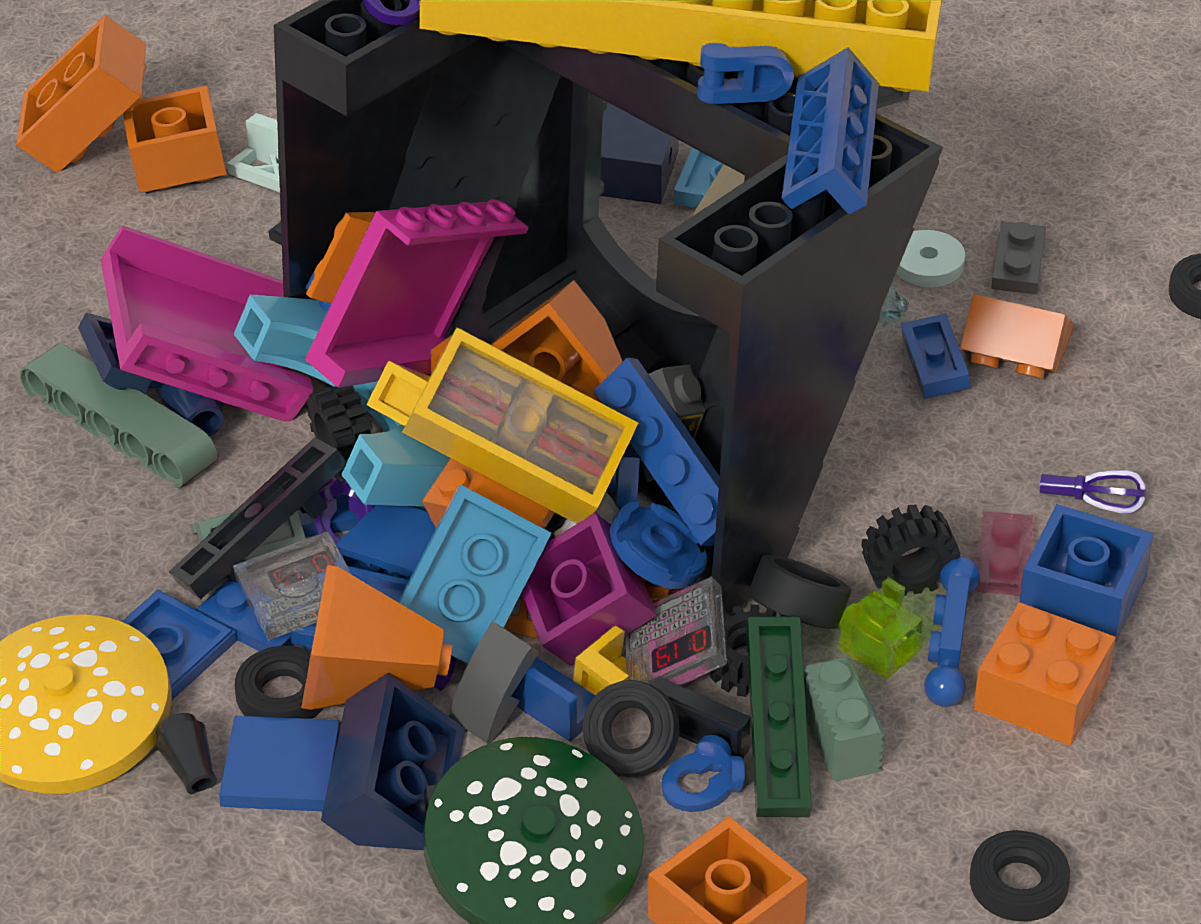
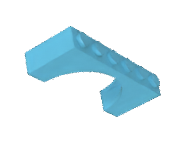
(383, 465)

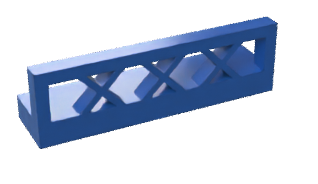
(832, 133)

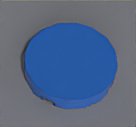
(657, 545)

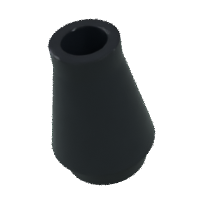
(186, 749)

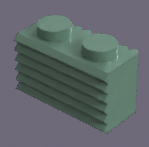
(843, 719)

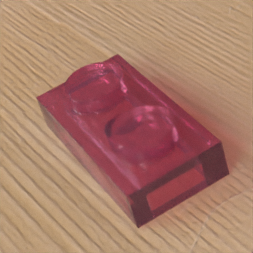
(1004, 552)

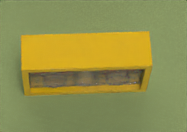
(520, 427)

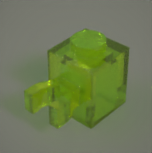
(881, 630)

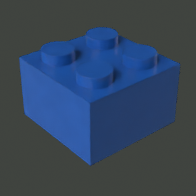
(1087, 569)

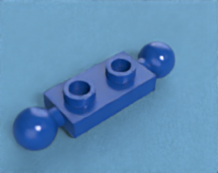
(945, 683)

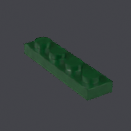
(778, 717)

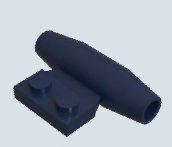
(101, 344)

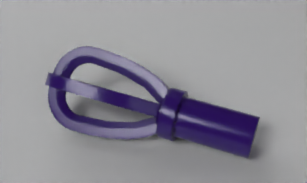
(1079, 487)

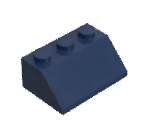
(382, 762)

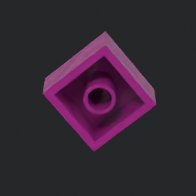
(583, 591)

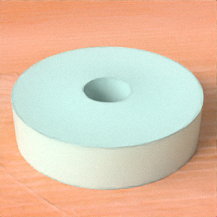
(944, 262)

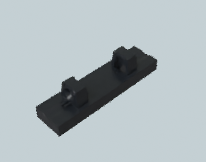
(259, 516)

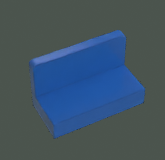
(553, 699)

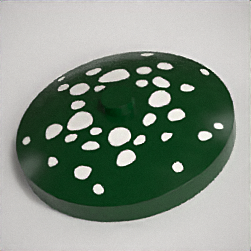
(532, 835)

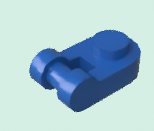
(762, 74)

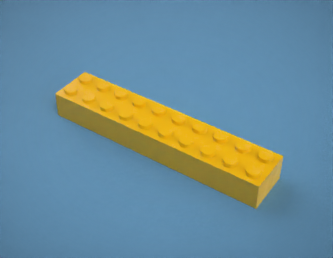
(887, 36)

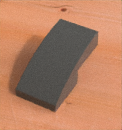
(492, 675)

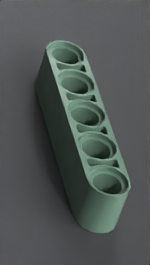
(125, 417)

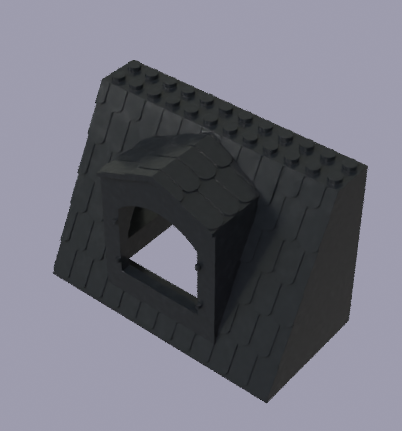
(746, 291)

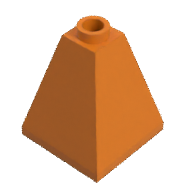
(365, 637)

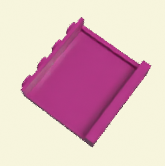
(406, 288)
(178, 323)

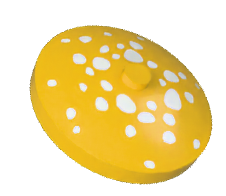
(78, 702)

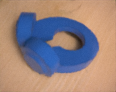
(711, 754)

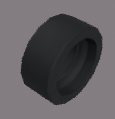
(799, 591)

